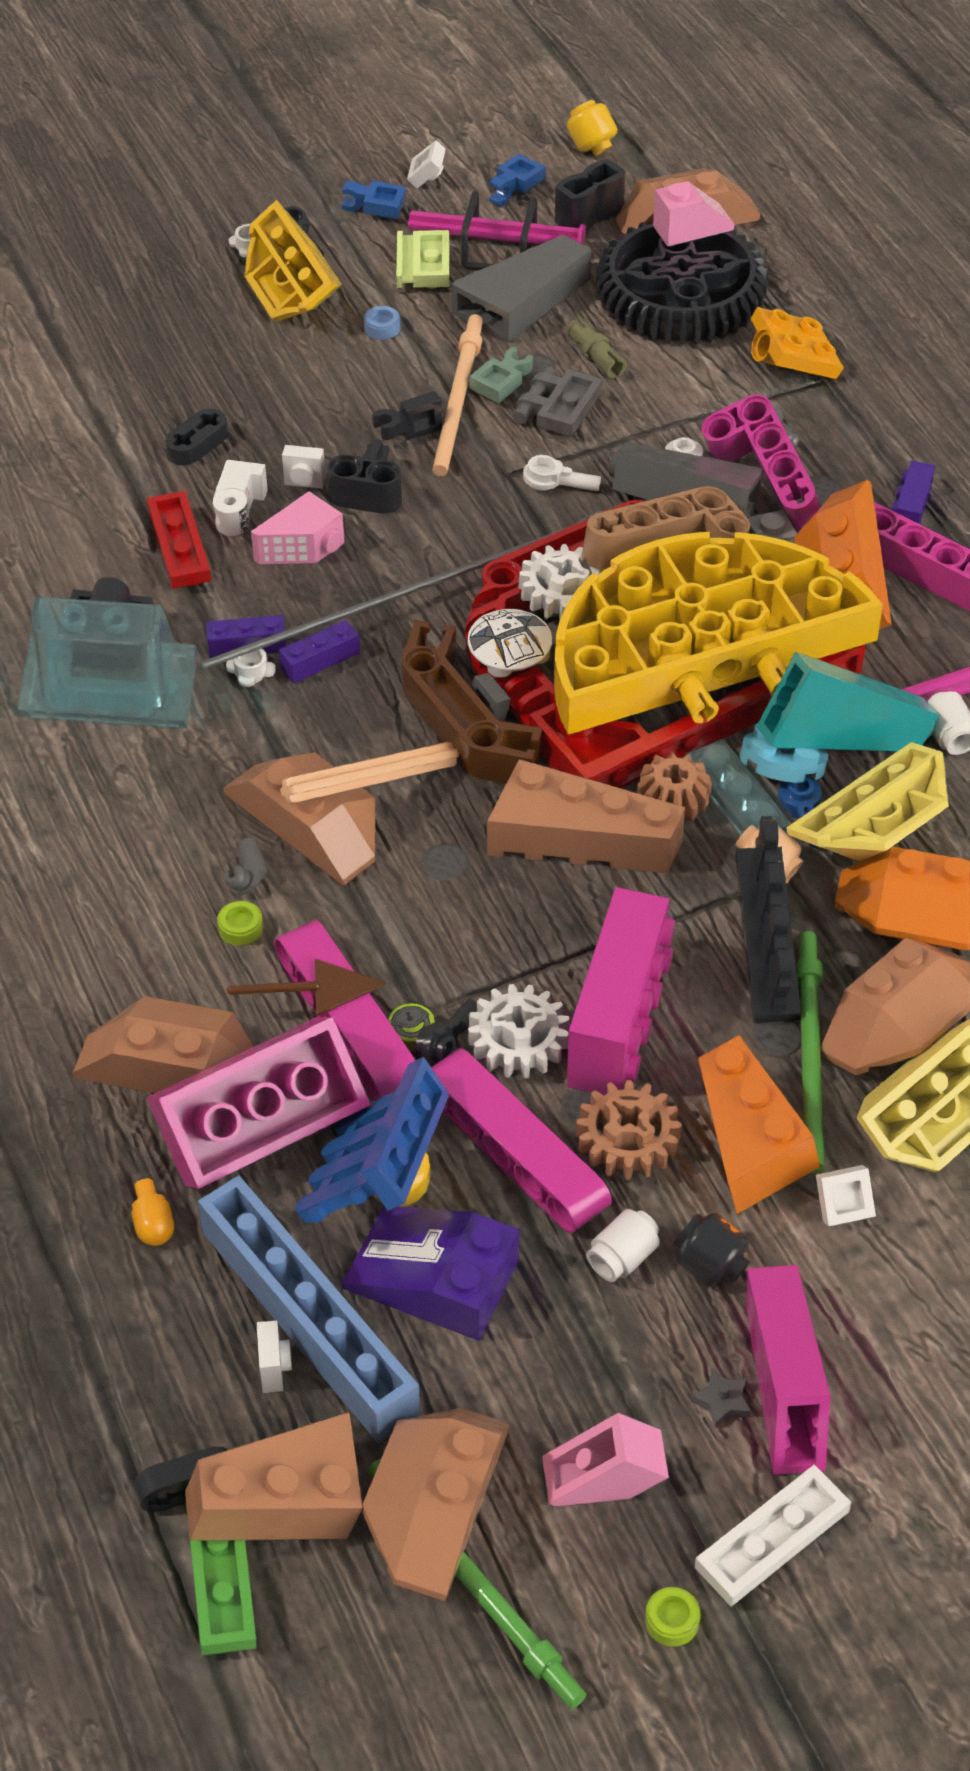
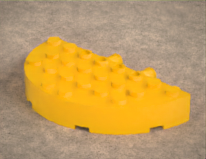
(699, 619)

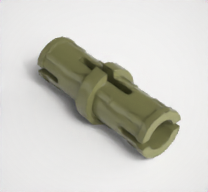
(596, 347)

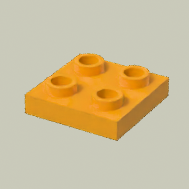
(793, 343)

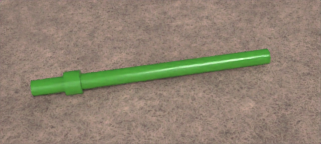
(809, 978)
(539, 1655)

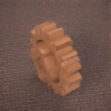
(628, 1130)

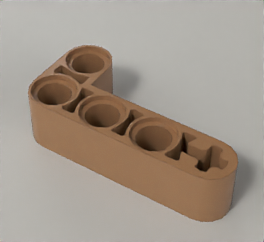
(672, 515)

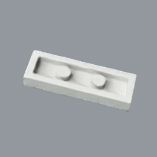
(772, 1535)

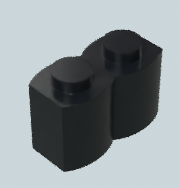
(590, 195)

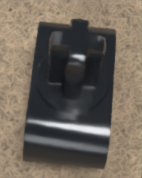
(366, 481)

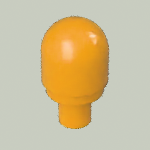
(151, 1214)

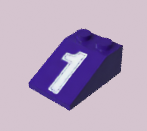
(436, 1266)

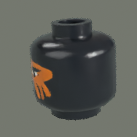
(712, 1250)

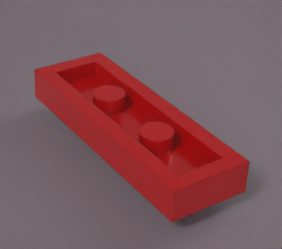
(178, 540)

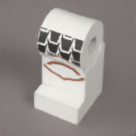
(235, 493)

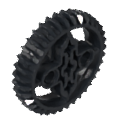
(674, 289)

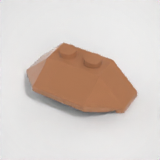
(640, 202)
(328, 830)
(898, 1007)
(159, 1045)
(431, 1494)

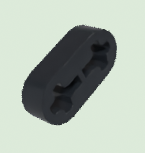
(196, 436)
(165, 1483)

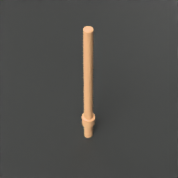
(469, 348)

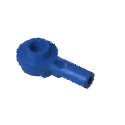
(800, 797)

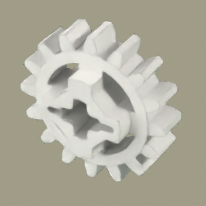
(553, 578)
(518, 1030)

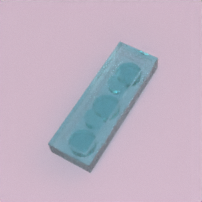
(735, 788)

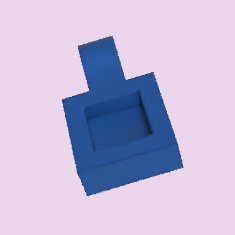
(516, 174)
(378, 199)

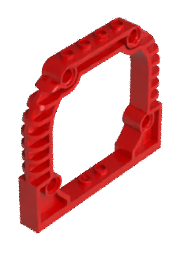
(617, 749)

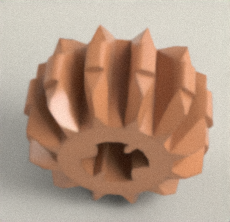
(677, 782)

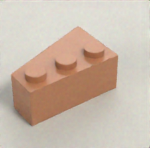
(279, 1487)

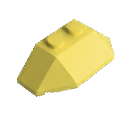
(879, 805)
(924, 1106)

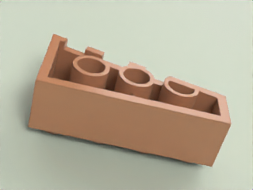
(583, 821)

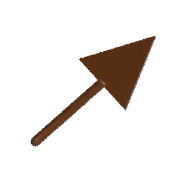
(332, 986)

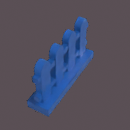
(378, 1147)

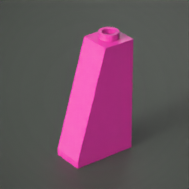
(788, 1369)

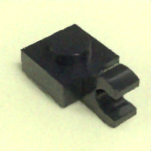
(416, 417)

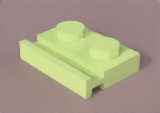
(423, 259)

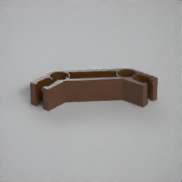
(457, 715)

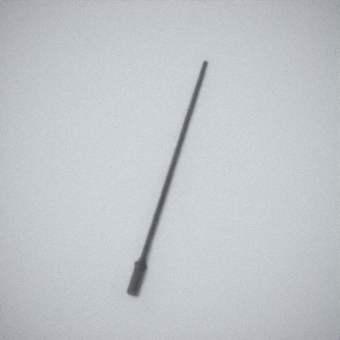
(367, 604)

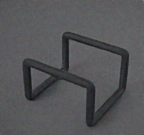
(473, 211)

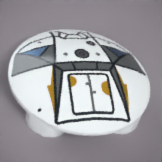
(509, 641)

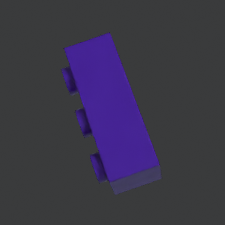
(915, 491)
(235, 633)
(319, 651)

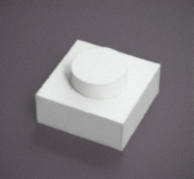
(426, 164)
(303, 466)
(845, 1195)
(273, 1356)

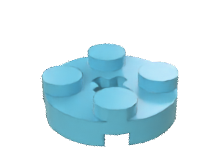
(782, 763)

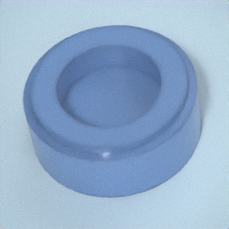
(382, 322)

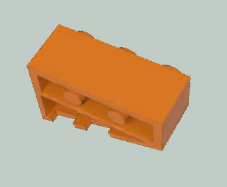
(755, 1126)

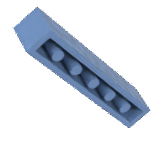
(309, 1308)

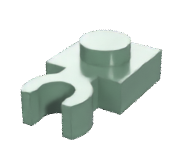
(500, 378)

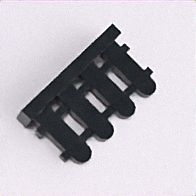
(767, 928)

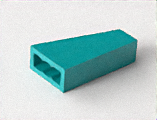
(842, 711)

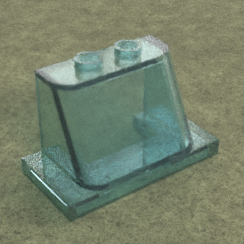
(106, 664)

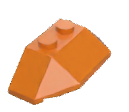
(849, 536)
(909, 896)

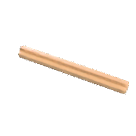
(368, 772)

